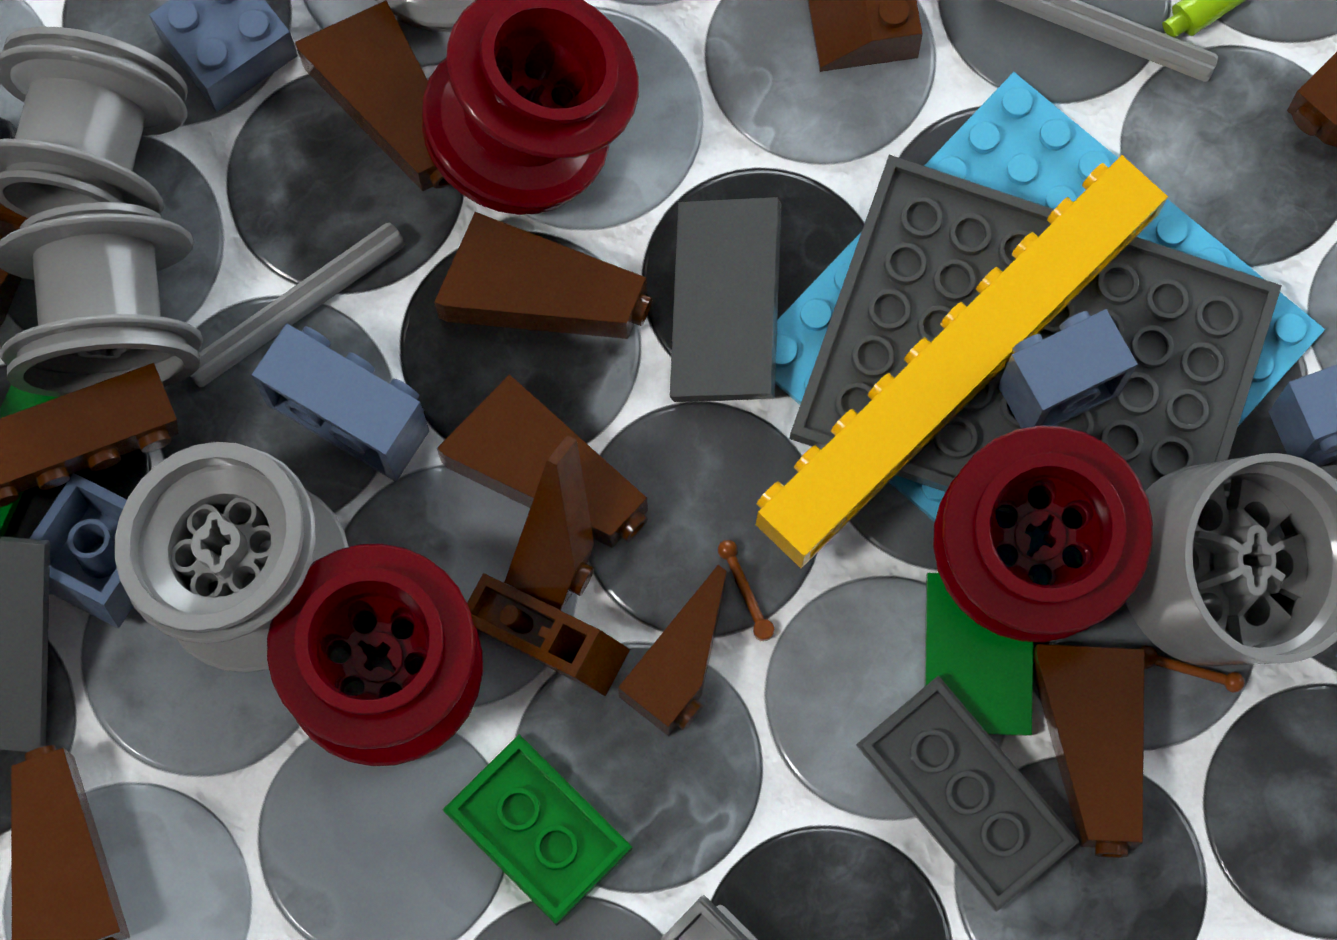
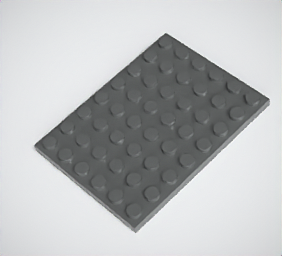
(931, 245)

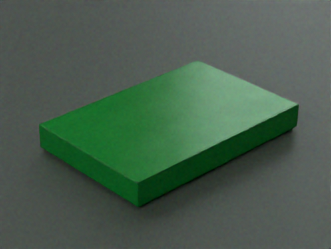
(980, 667)
(537, 829)

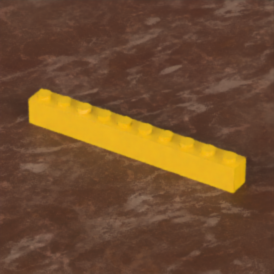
(959, 362)

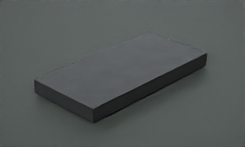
(726, 300)
(23, 642)
(967, 793)

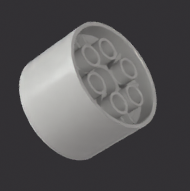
(1182, 600)

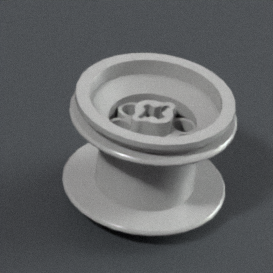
(82, 118)
(96, 298)
(203, 523)

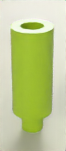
(1195, 15)

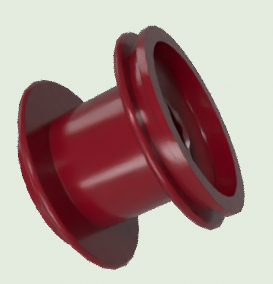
(494, 111)
(1074, 474)
(323, 614)

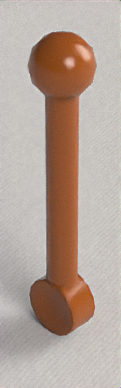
(763, 628)
(1233, 681)

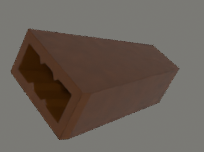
(377, 83)
(537, 284)
(508, 446)
(1097, 734)
(57, 856)

